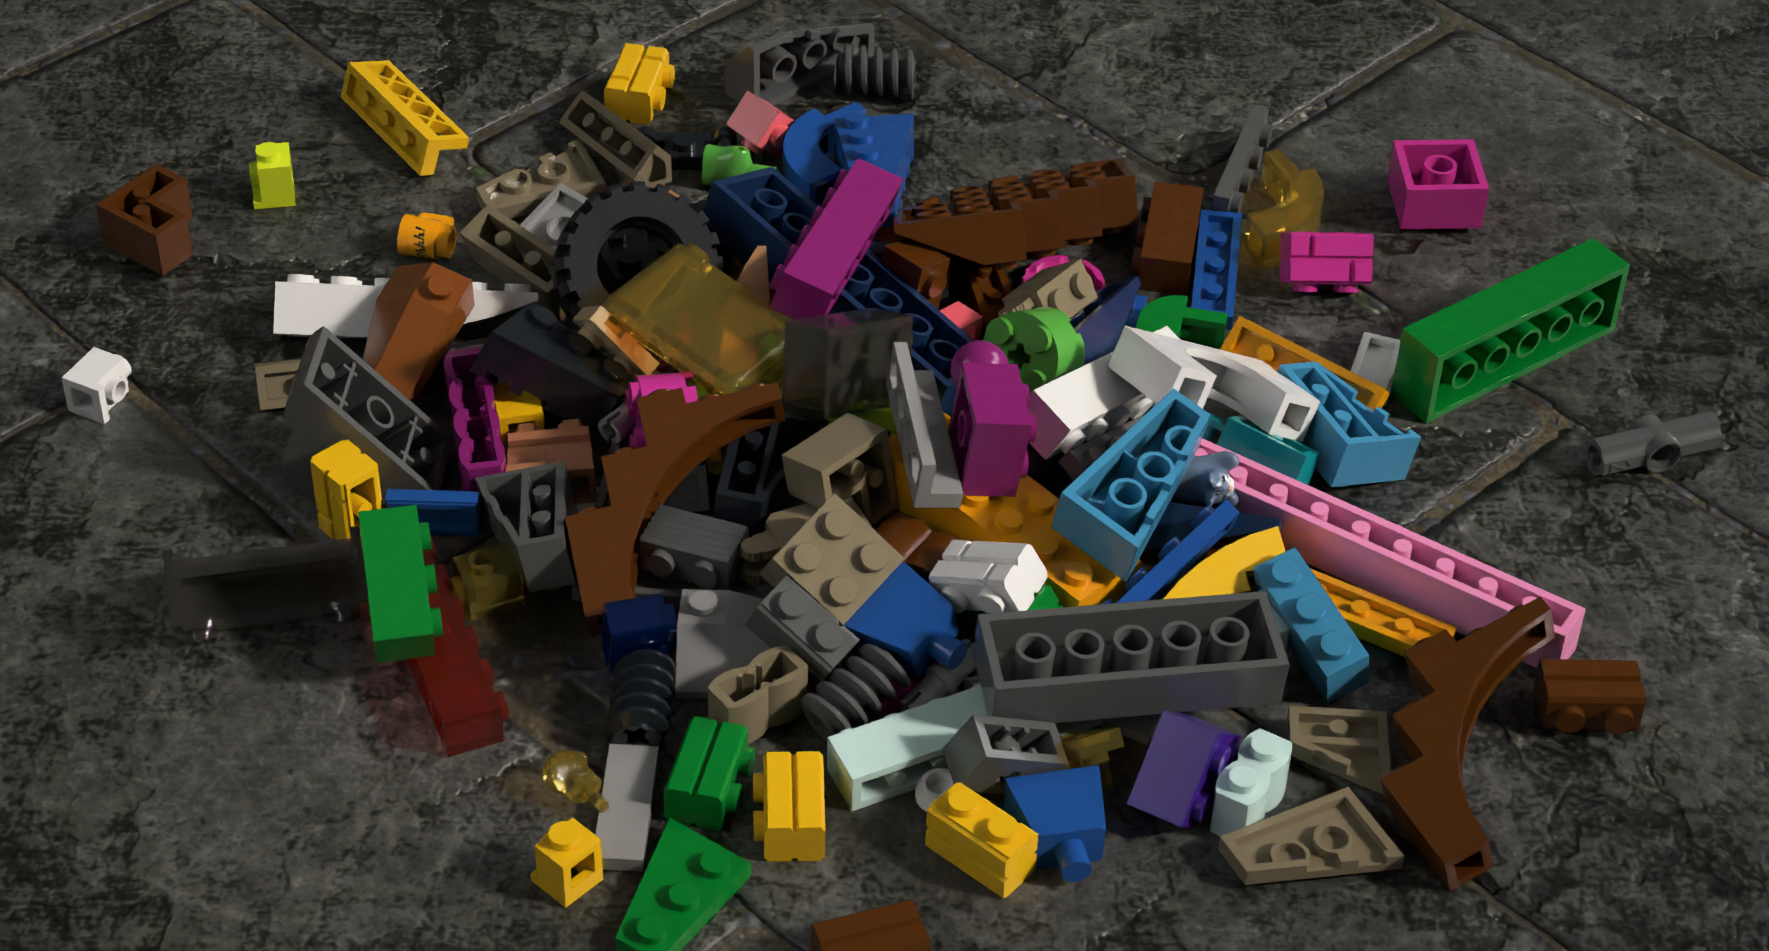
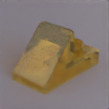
(1091, 748)

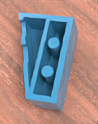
(1353, 439)

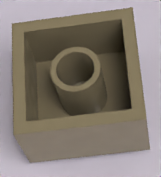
(835, 559)

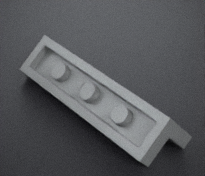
(922, 433)

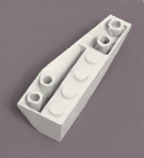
(348, 306)

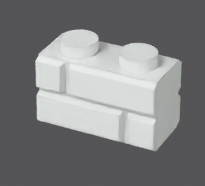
(988, 576)

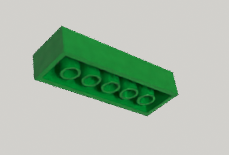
(1509, 330)

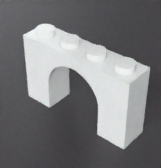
(1201, 372)

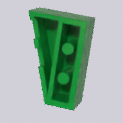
(399, 583)

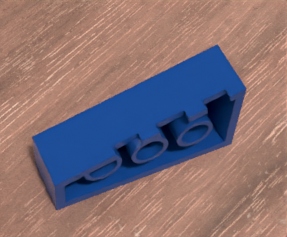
(879, 140)

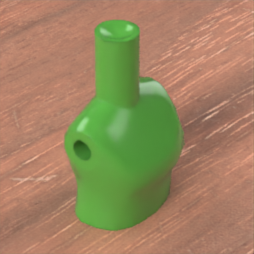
(726, 162)

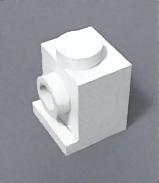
(96, 384)

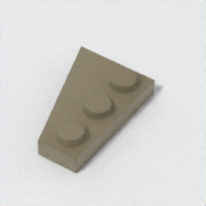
(1311, 841)

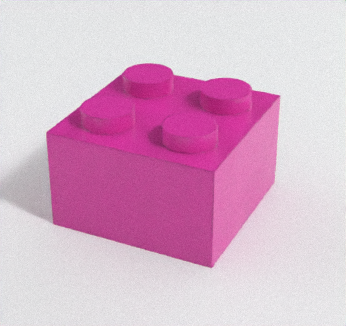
(1437, 184)

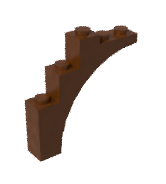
(639, 479)
(1434, 732)

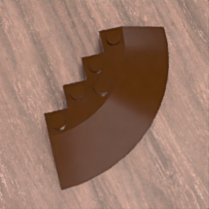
(1026, 215)

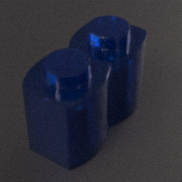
(636, 625)

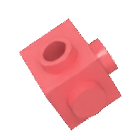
(760, 125)

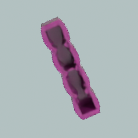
(473, 419)

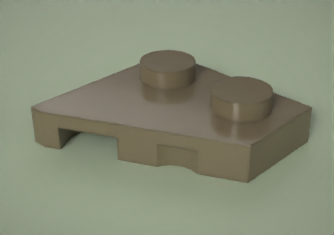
(1342, 742)

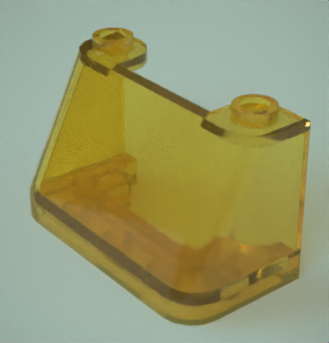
(702, 322)

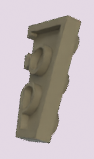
(522, 191)

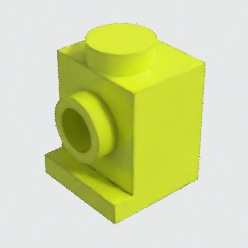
(272, 176)

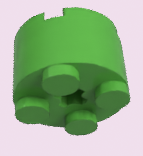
(1039, 343)

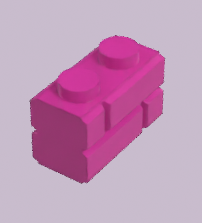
(1326, 259)

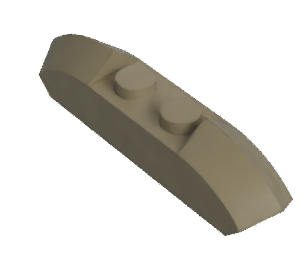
(617, 141)

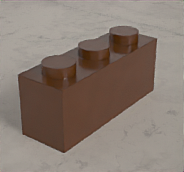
(1167, 238)

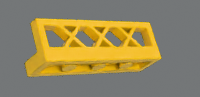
(400, 114)

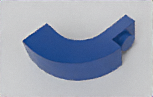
(808, 150)

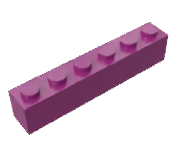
(834, 241)

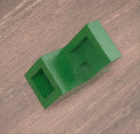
(1187, 323)

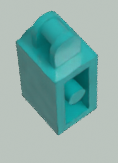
(1272, 451)

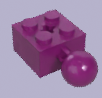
(989, 421)

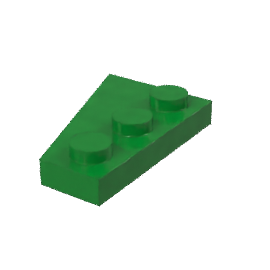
(680, 891)

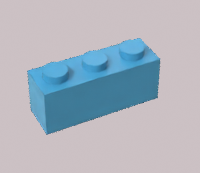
(1317, 629)

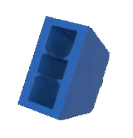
(909, 623)
(1065, 813)

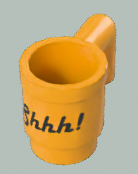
(427, 236)

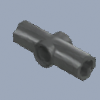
(1653, 443)

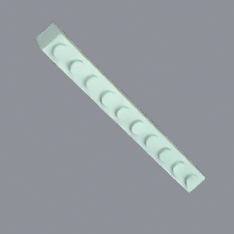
(897, 751)

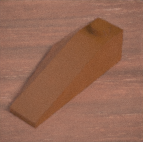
(416, 324)

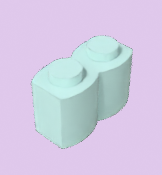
(1251, 783)

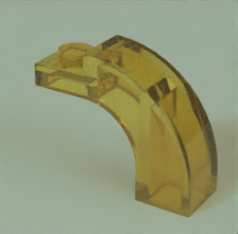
(1298, 208)

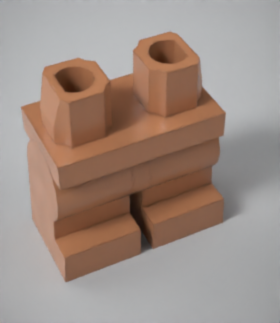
(568, 443)

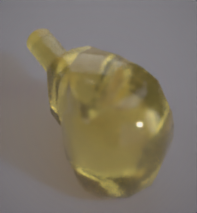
(571, 777)

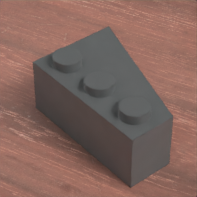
(529, 515)

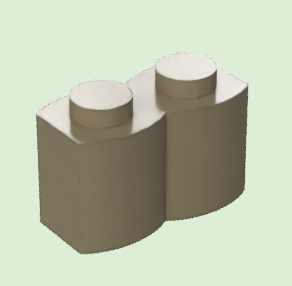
(762, 693)

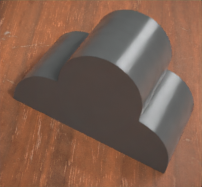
(345, 399)

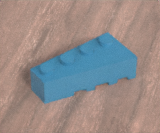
(1128, 488)

